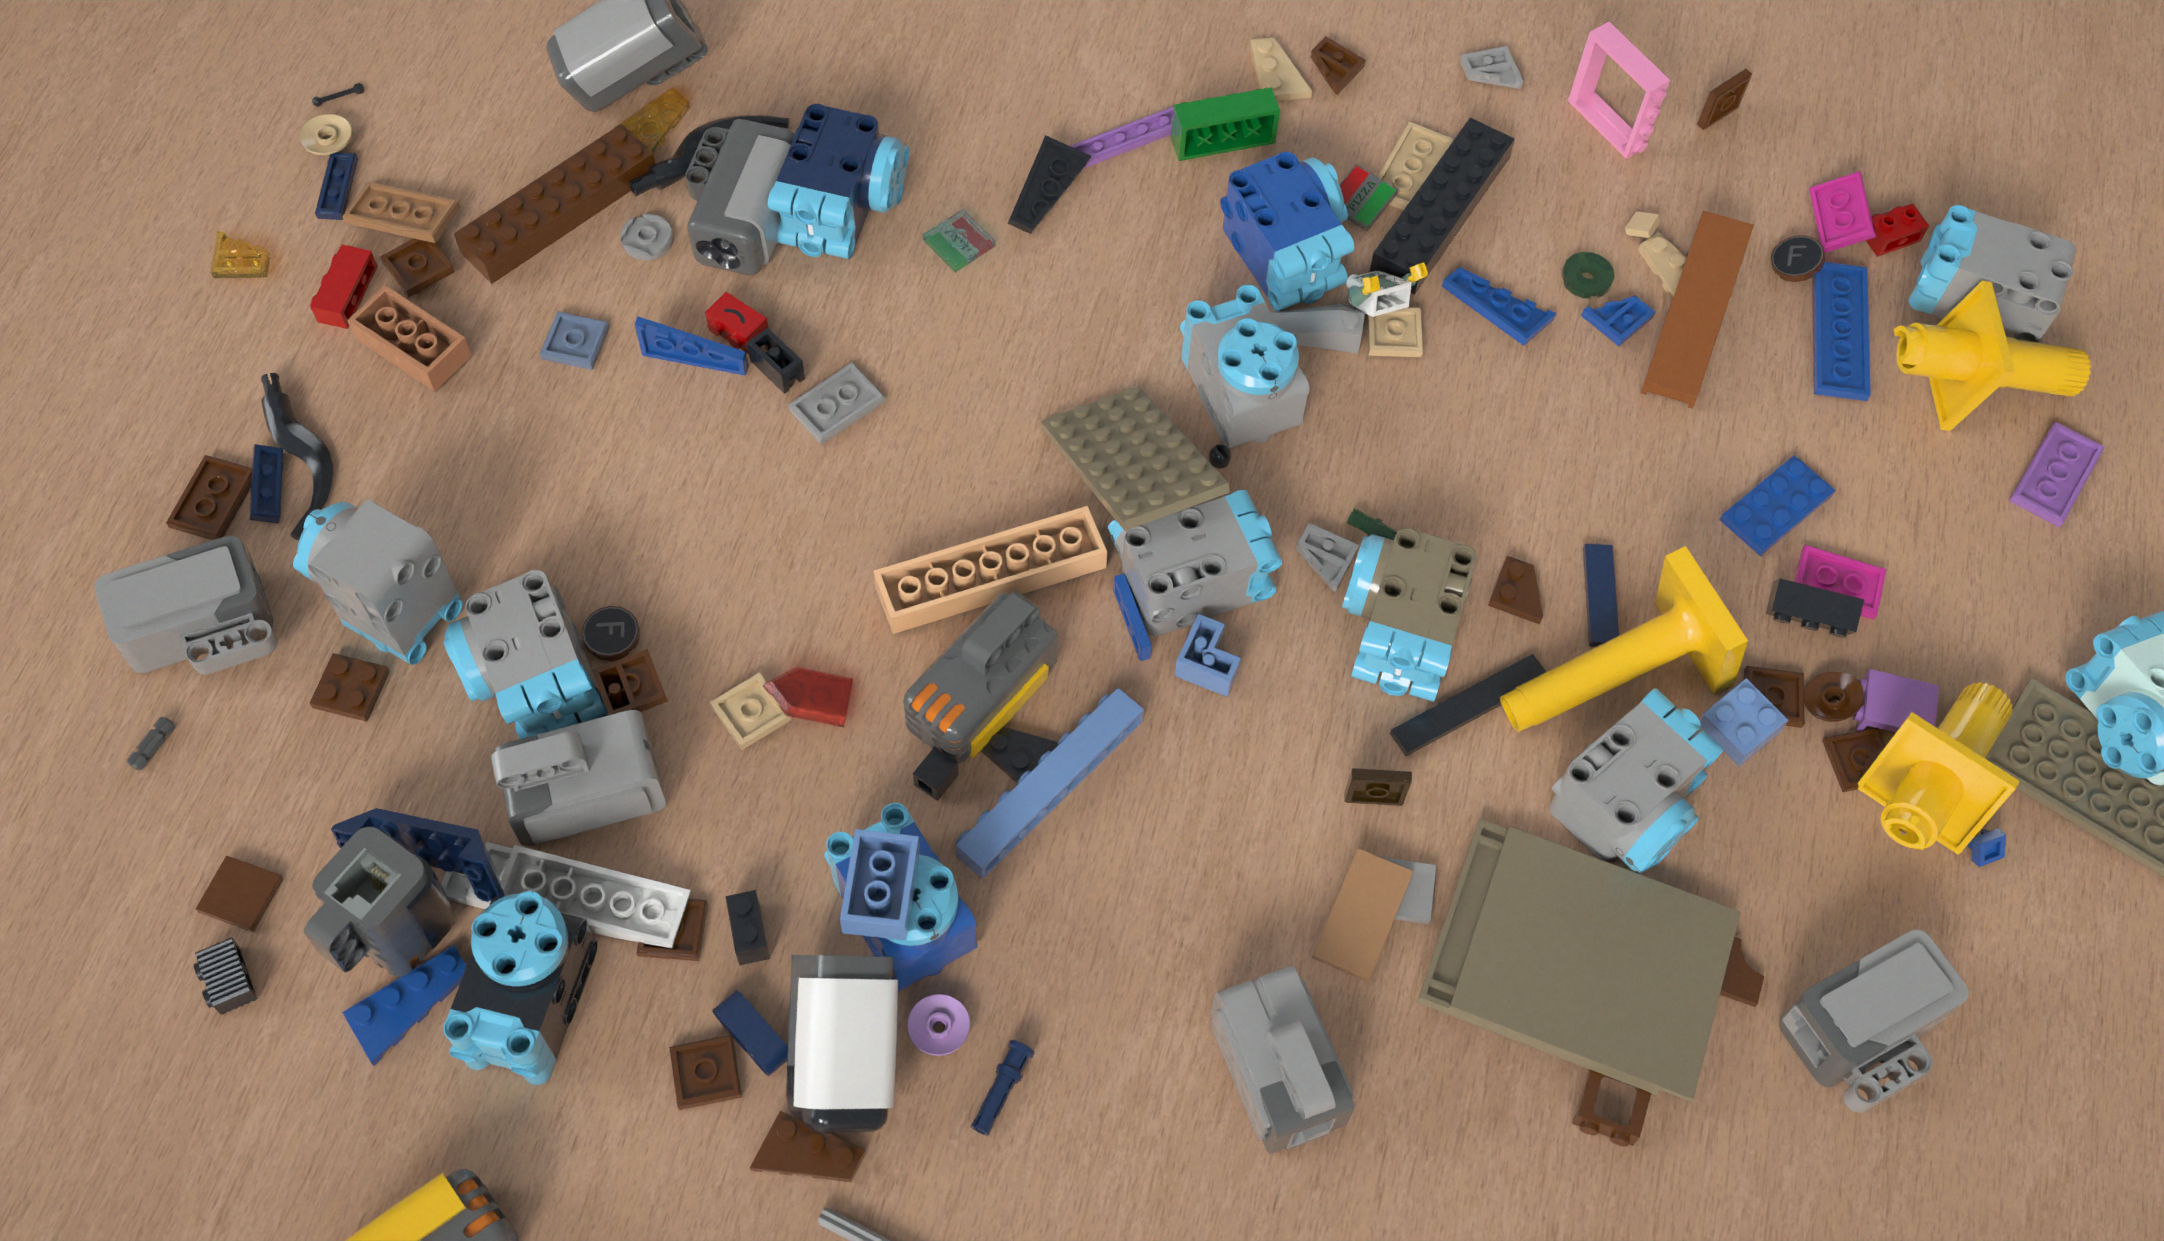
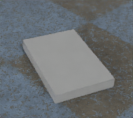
(836, 403)

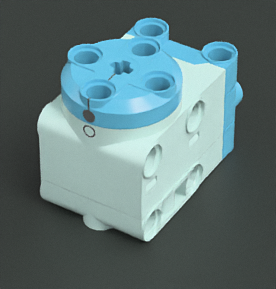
(2127, 695)

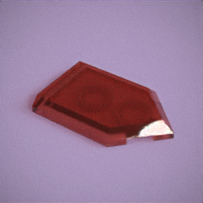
(812, 695)

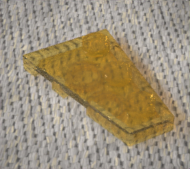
(657, 118)

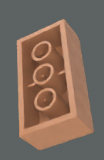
(409, 338)

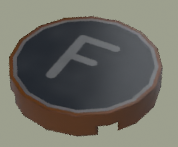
(1798, 258)
(610, 633)

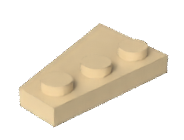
(1277, 71)

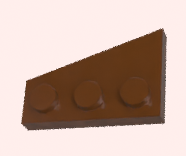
(799, 1151)

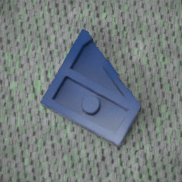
(1619, 318)

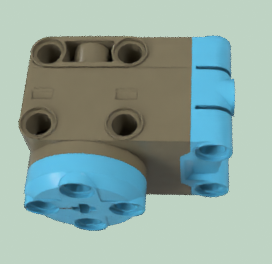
(1413, 604)

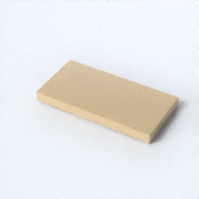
(1413, 161)

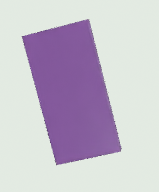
(2057, 474)

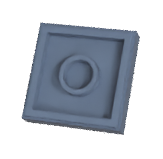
(574, 340)

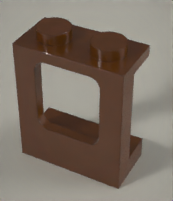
(1592, 1124)

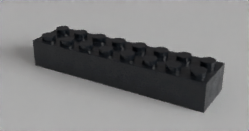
(1444, 201)

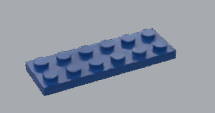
(1841, 332)

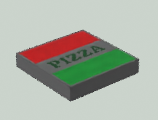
(1365, 196)

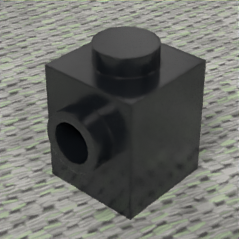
(936, 773)

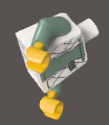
(1381, 292)

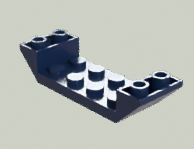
(436, 842)

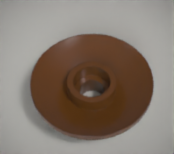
(1831, 687)

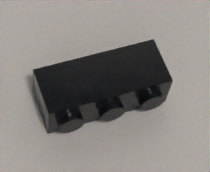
(1814, 607)

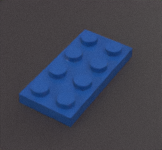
(1777, 505)

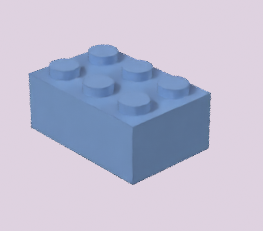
(880, 884)

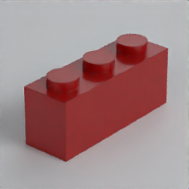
(343, 286)

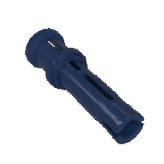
(1007, 1075)

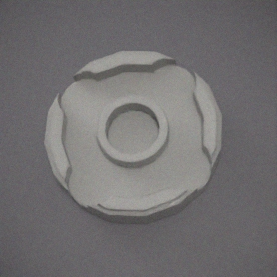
(647, 237)

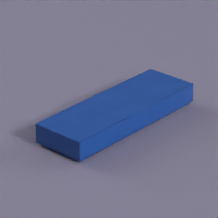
(1132, 617)

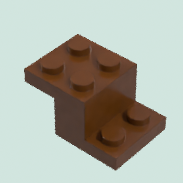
(629, 684)

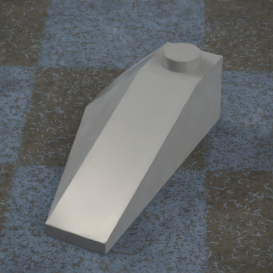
(1324, 326)

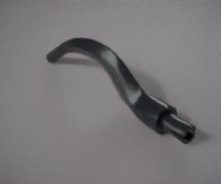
(673, 169)
(298, 441)

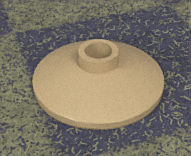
(325, 134)

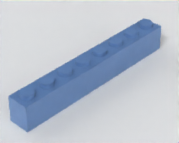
(1048, 783)

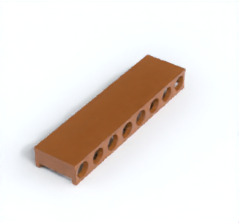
(1698, 308)

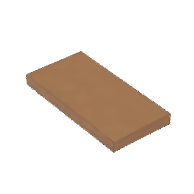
(401, 212)
(1362, 915)

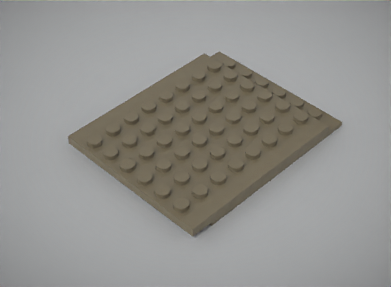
(1582, 960)

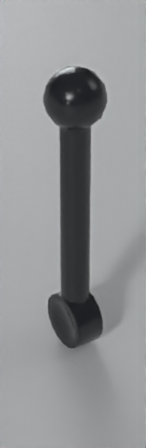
(357, 88)

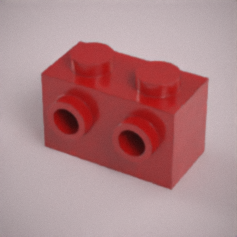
(1897, 229)

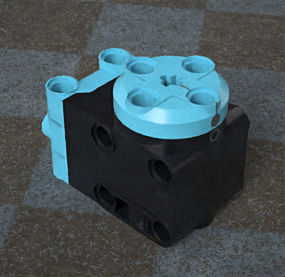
(520, 986)

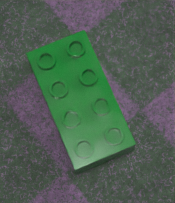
(1225, 124)

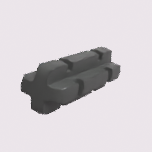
(150, 743)

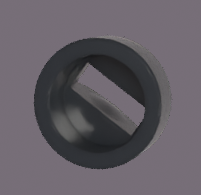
(1216, 458)

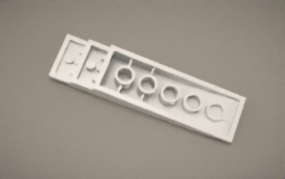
(609, 900)

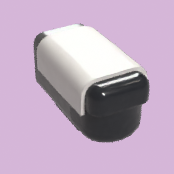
(842, 1042)

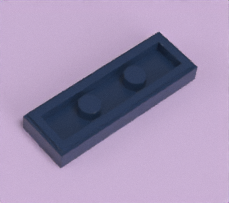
(336, 186)
(266, 484)

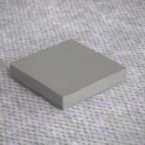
(1418, 898)

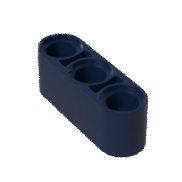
(752, 1032)

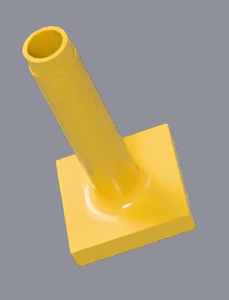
(1689, 623)

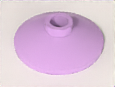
(933, 1011)

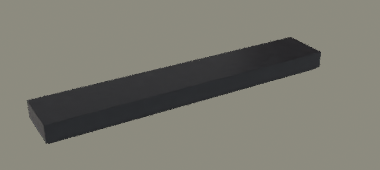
(1464, 706)

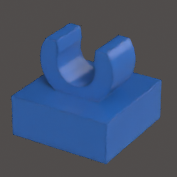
(1988, 847)

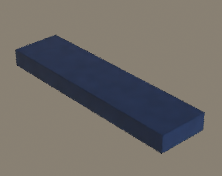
(1600, 593)

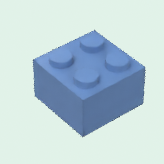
(1743, 722)

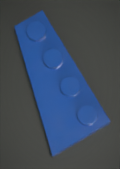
(1511, 315)

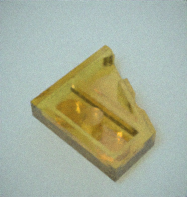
(238, 259)

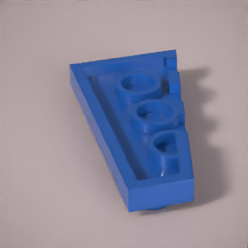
(682, 347)
(393, 1010)

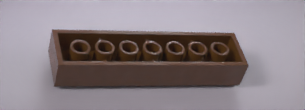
(554, 204)

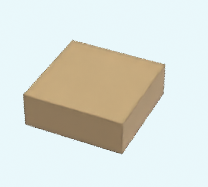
(1643, 224)

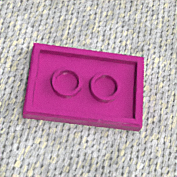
(1842, 212)
(1843, 576)

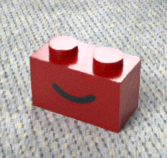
(734, 321)

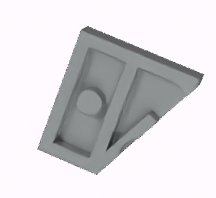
(1492, 67)
(1327, 554)

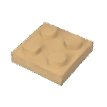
(1395, 333)
(749, 711)

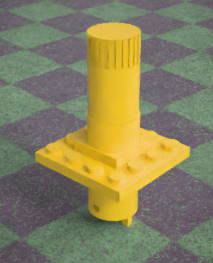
(1972, 357)
(1938, 777)

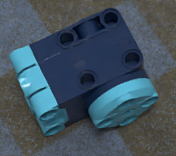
(833, 179)

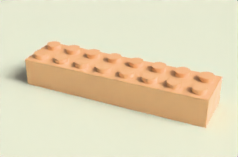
(981, 569)

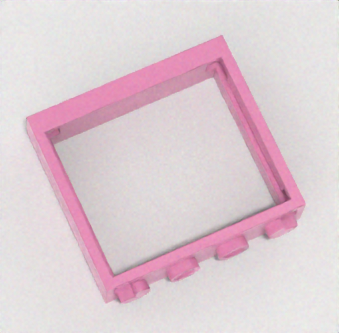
(1611, 41)

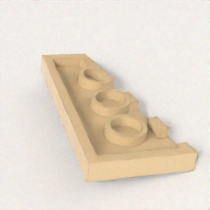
(1664, 261)

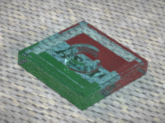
(959, 240)

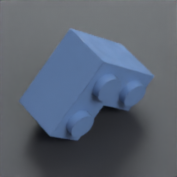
(1203, 661)

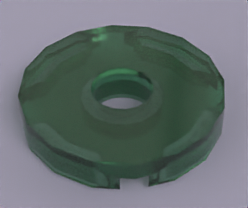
(1587, 263)

